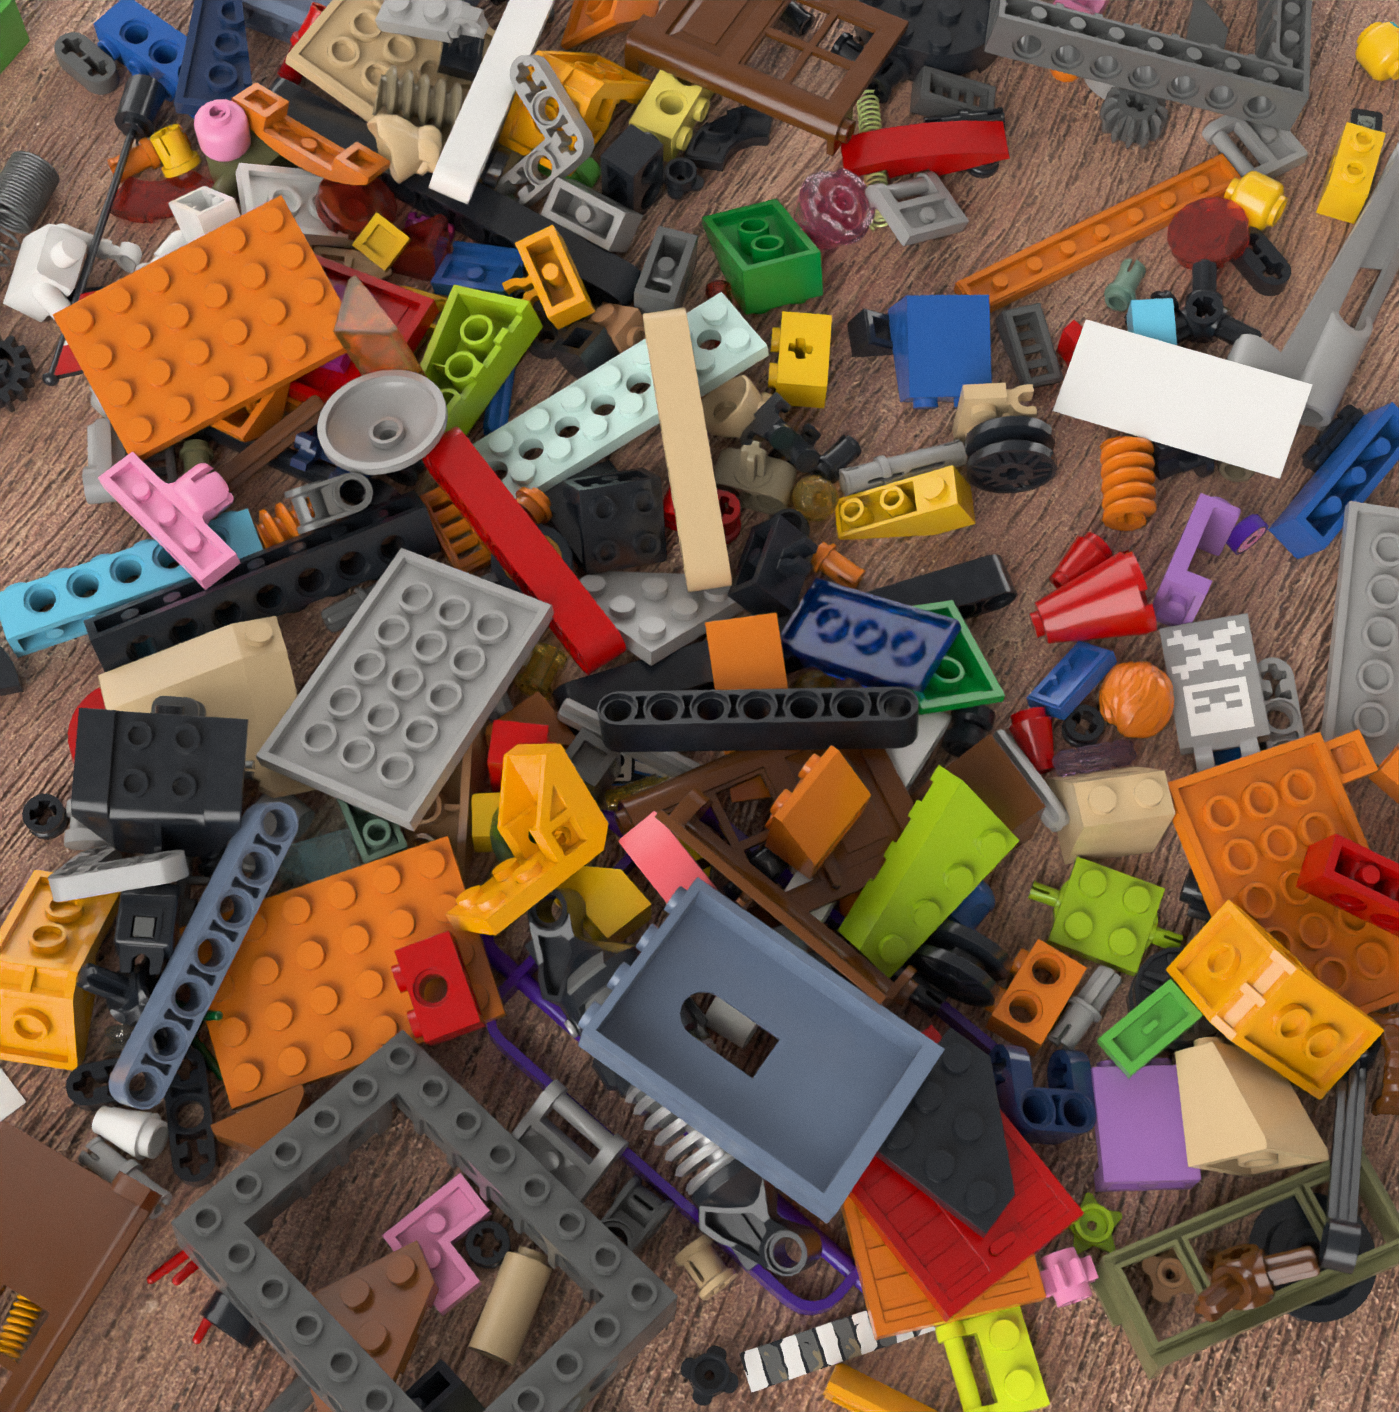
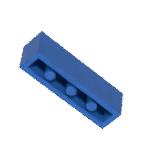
(1345, 476)

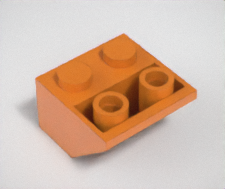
(818, 812)

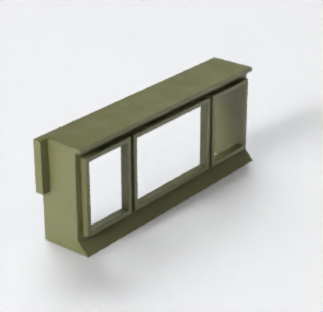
(1124, 1309)

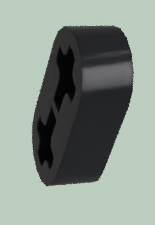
(1261, 259)

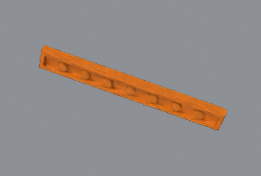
(1097, 235)

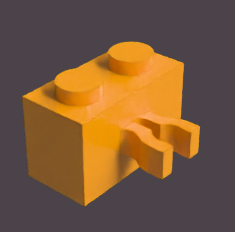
(552, 278)

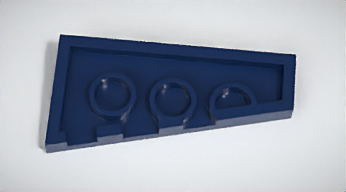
(214, 56)

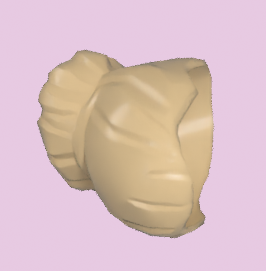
(406, 146)
(732, 407)

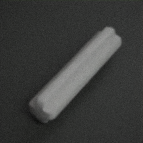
(1055, 814)

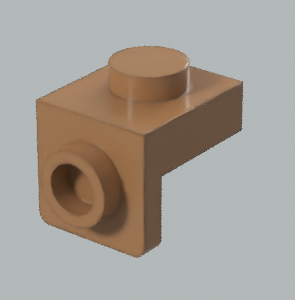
(622, 324)

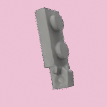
(432, 19)

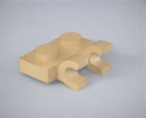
(987, 402)

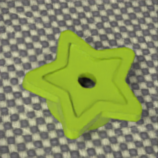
(1105, 1222)

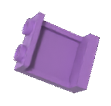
(1181, 590)
(1140, 1129)

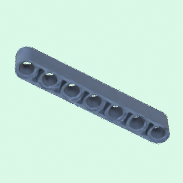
(185, 965)

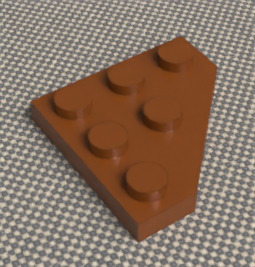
(383, 1307)

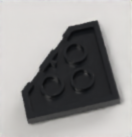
(954, 1137)

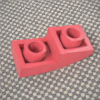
(662, 857)

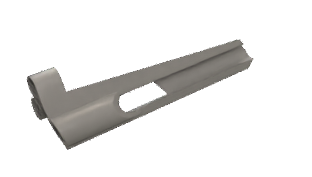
(1322, 345)

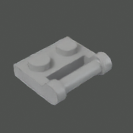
(1272, 147)
(918, 218)
(557, 1151)

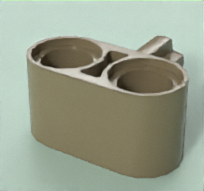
(754, 478)

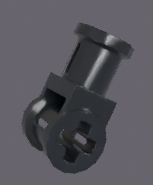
(886, 78)

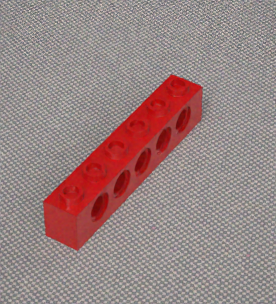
(1353, 880)

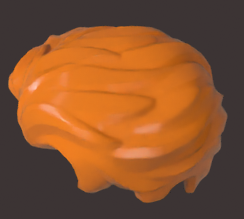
(1136, 699)

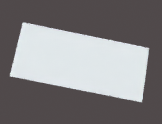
(1183, 398)

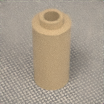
(511, 1306)

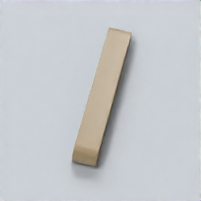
(687, 450)

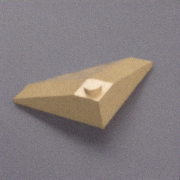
(232, 672)

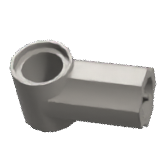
(103, 453)

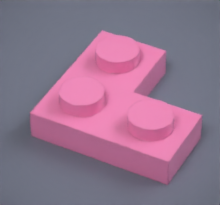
(437, 1227)

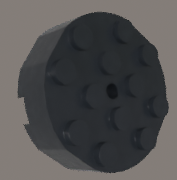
(939, 34)

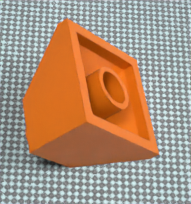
(602, 18)

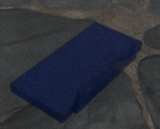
(868, 637)

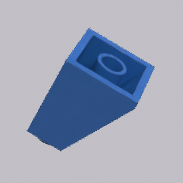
(940, 346)

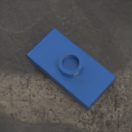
(1072, 679)

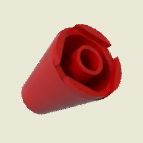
(1097, 604)

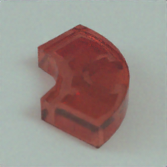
(149, 200)

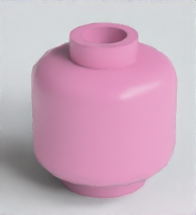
(222, 130)

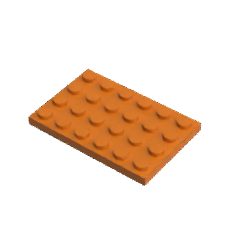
(205, 329)
(1247, 842)
(317, 977)

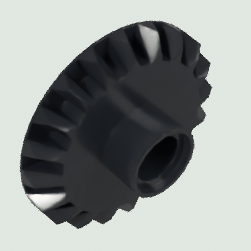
(1287, 1228)

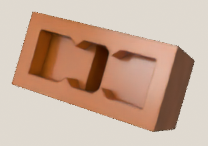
(1041, 1000)

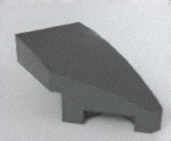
(1205, 25)

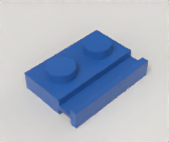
(478, 268)

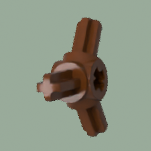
(1248, 1277)

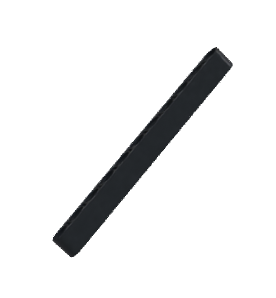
(488, 216)
(973, 586)

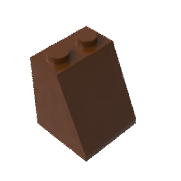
(999, 785)

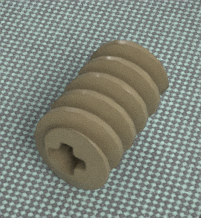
(418, 98)

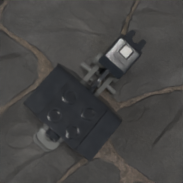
(154, 789)

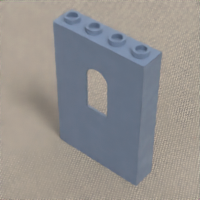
(823, 1090)

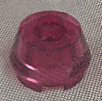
(833, 208)

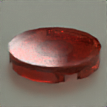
(351, 207)
(1208, 230)

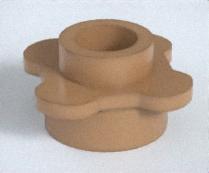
(1162, 1287)

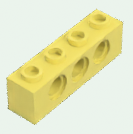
(671, 112)

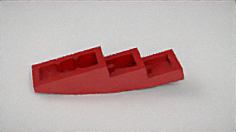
(923, 146)

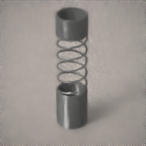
(24, 192)

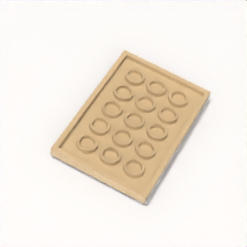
(349, 53)

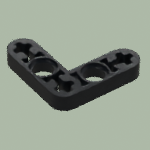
(179, 1094)

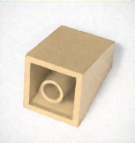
(1113, 812)
(1241, 1113)

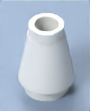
(133, 1131)

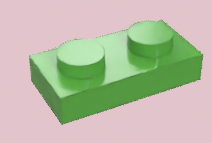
(1149, 1028)

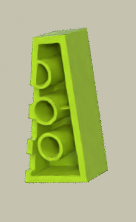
(476, 349)
(927, 872)

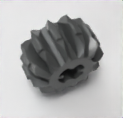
(1133, 116)

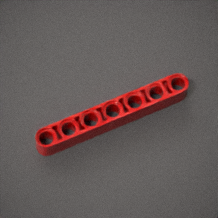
(523, 550)

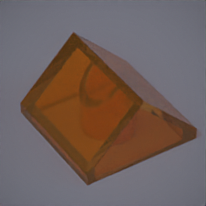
(370, 334)

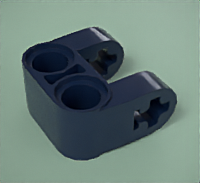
(1045, 1113)

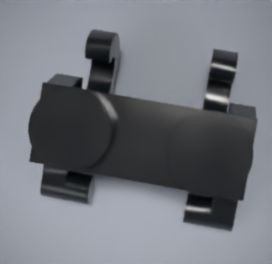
(782, 437)

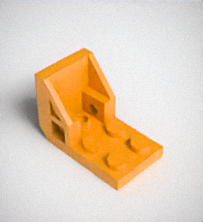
(594, 88)
(550, 800)
(41, 954)
(1271, 1002)

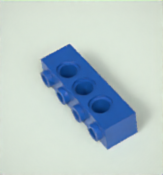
(142, 43)

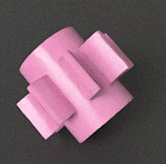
(1067, 1276)

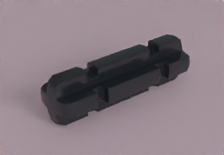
(1331, 437)

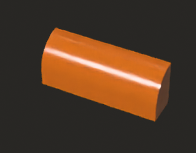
(747, 656)

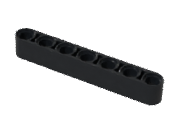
(759, 719)

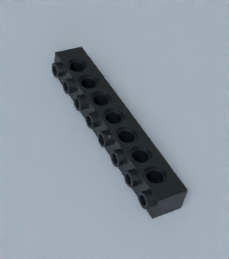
(278, 565)

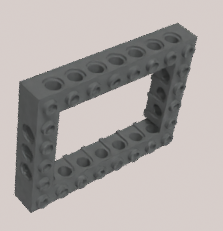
(1255, 88)
(225, 1225)

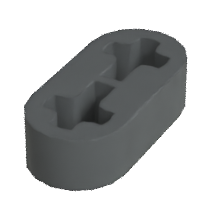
(82, 67)

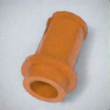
(836, 566)

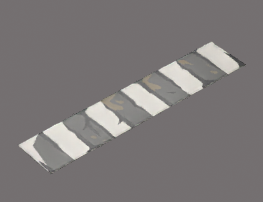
(815, 1350)

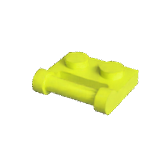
(1006, 1360)

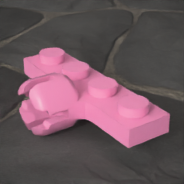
(177, 513)

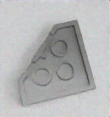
(656, 609)

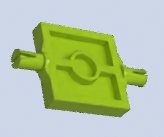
(1105, 916)

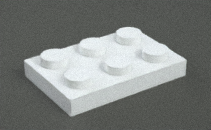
(298, 188)

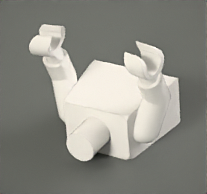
(196, 216)
(51, 264)

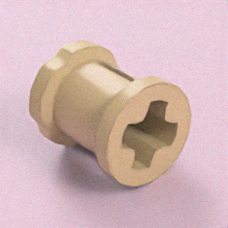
(705, 1267)

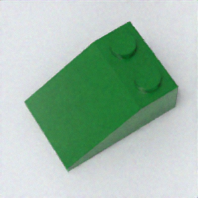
(765, 256)
(963, 674)

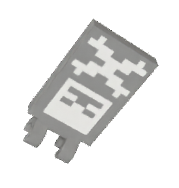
(1215, 687)

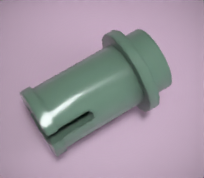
(1123, 289)

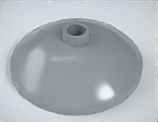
(382, 422)

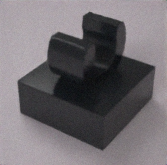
(461, 57)

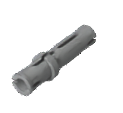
(900, 467)

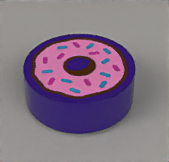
(1246, 533)

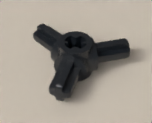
(1207, 302)
(124, 993)

